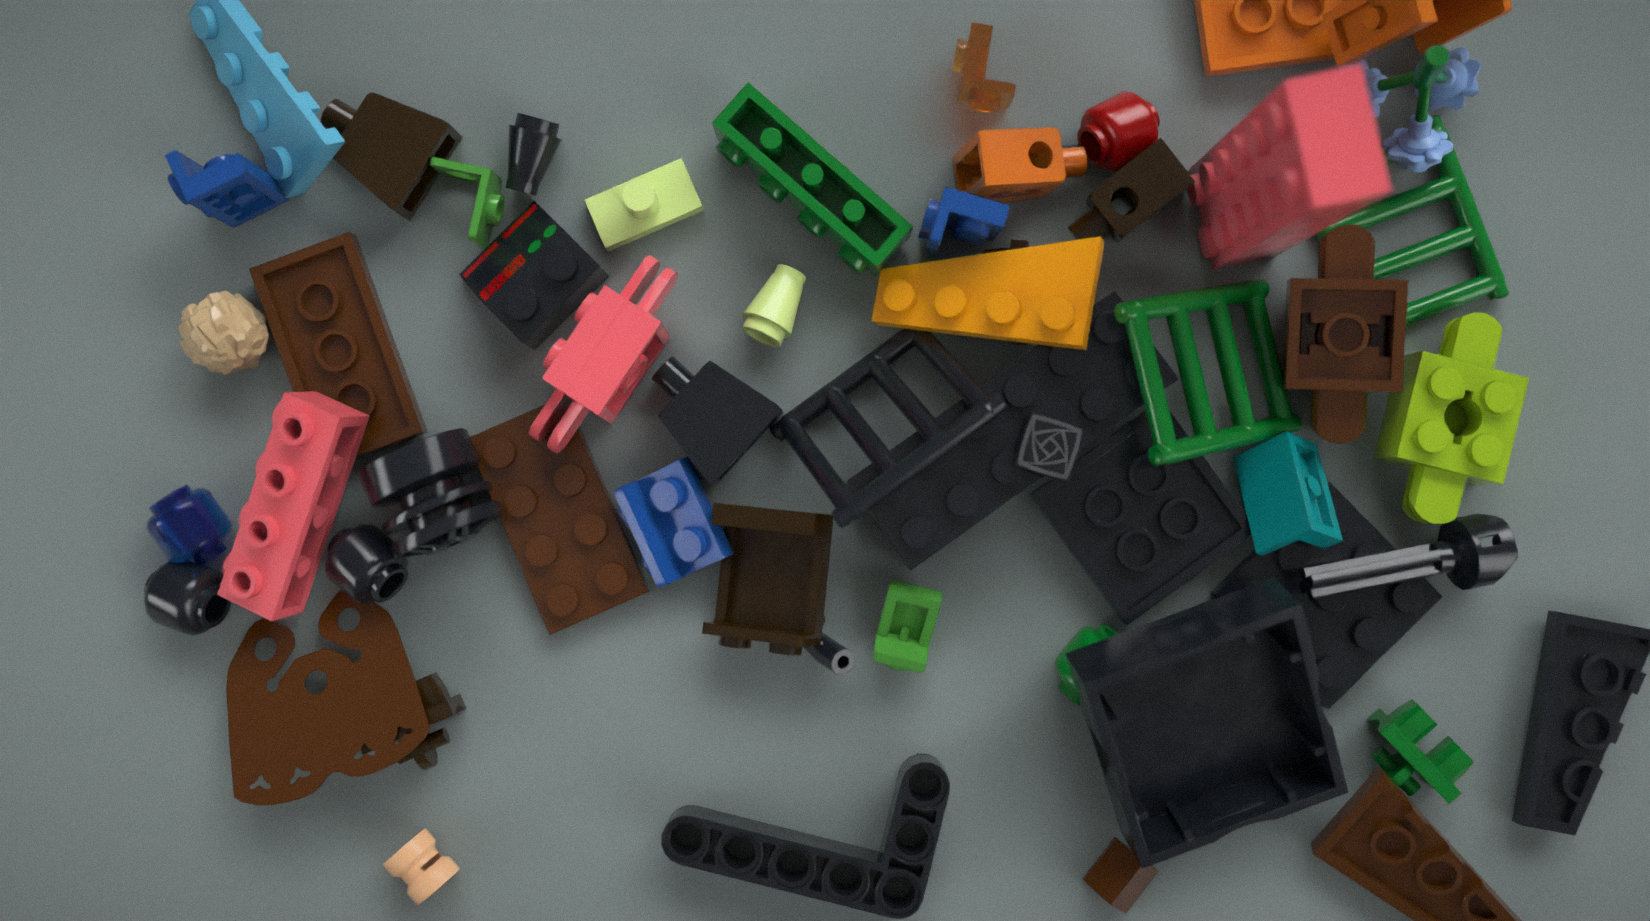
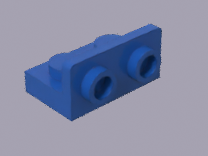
(225, 187)
(967, 214)
(672, 522)

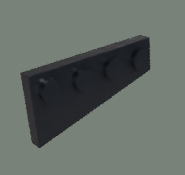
(1575, 714)

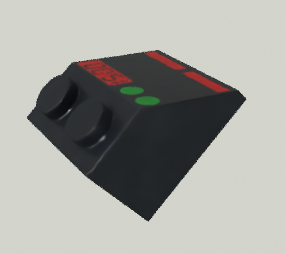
(533, 276)

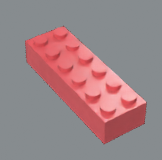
(1289, 169)

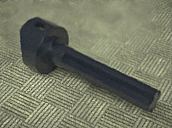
(1455, 553)

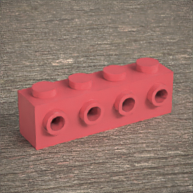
(292, 504)

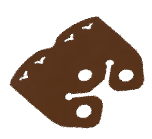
(323, 730)

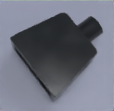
(713, 415)

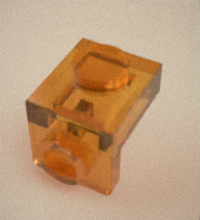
(971, 61)

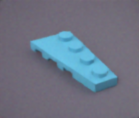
(269, 106)

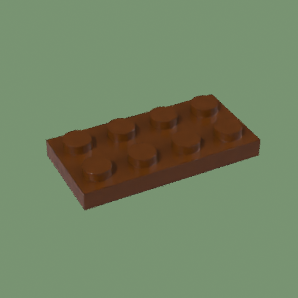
(339, 337)
(559, 522)

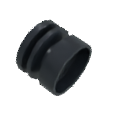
(430, 493)

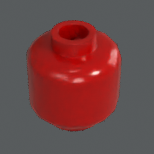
(1118, 130)

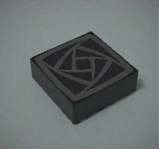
(1048, 447)

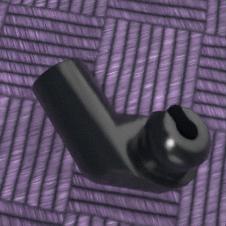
(832, 655)

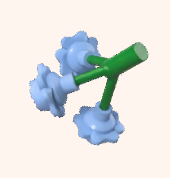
(1438, 82)

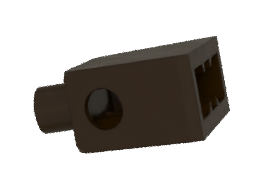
(391, 148)
(1150, 184)

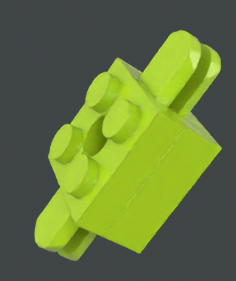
(1428, 418)

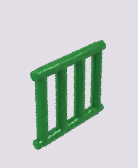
(1470, 233)
(1206, 437)

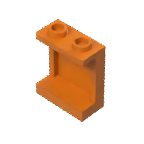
(1368, 26)

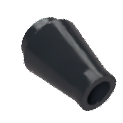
(530, 152)

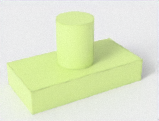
(644, 205)

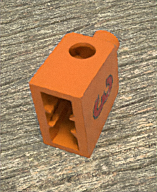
(1016, 164)

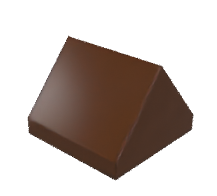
(1119, 876)

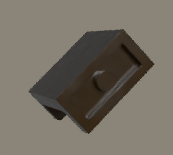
(774, 578)

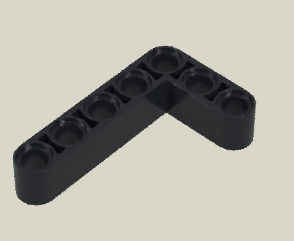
(824, 853)

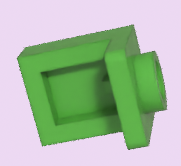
(906, 626)

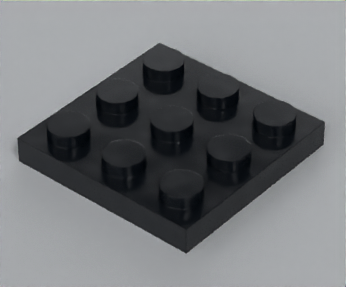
(1141, 524)
(1345, 629)

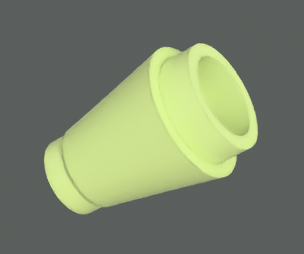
(774, 308)

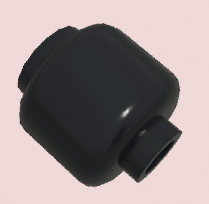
(364, 565)
(185, 597)

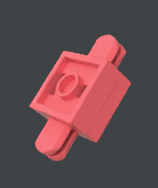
(604, 354)

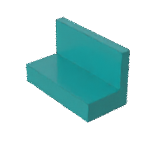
(1286, 494)

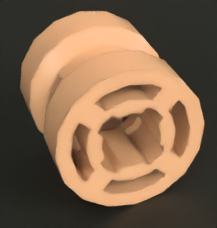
(421, 866)

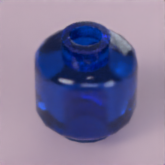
(189, 525)

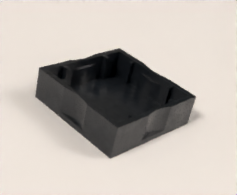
(1208, 721)

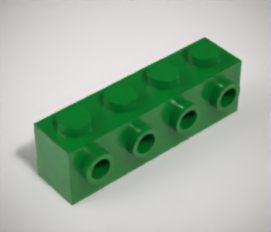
(810, 179)

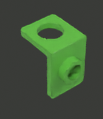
(489, 202)

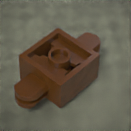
(1344, 334)

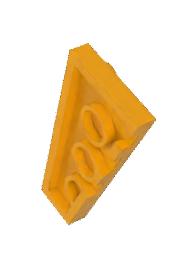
(1003, 295)

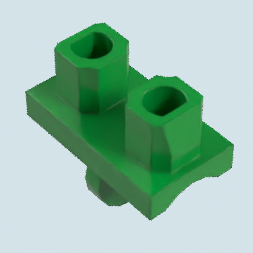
(1439, 767)

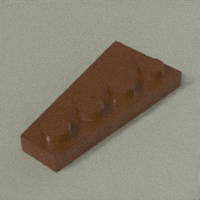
(1404, 858)

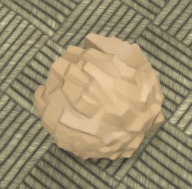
(224, 333)

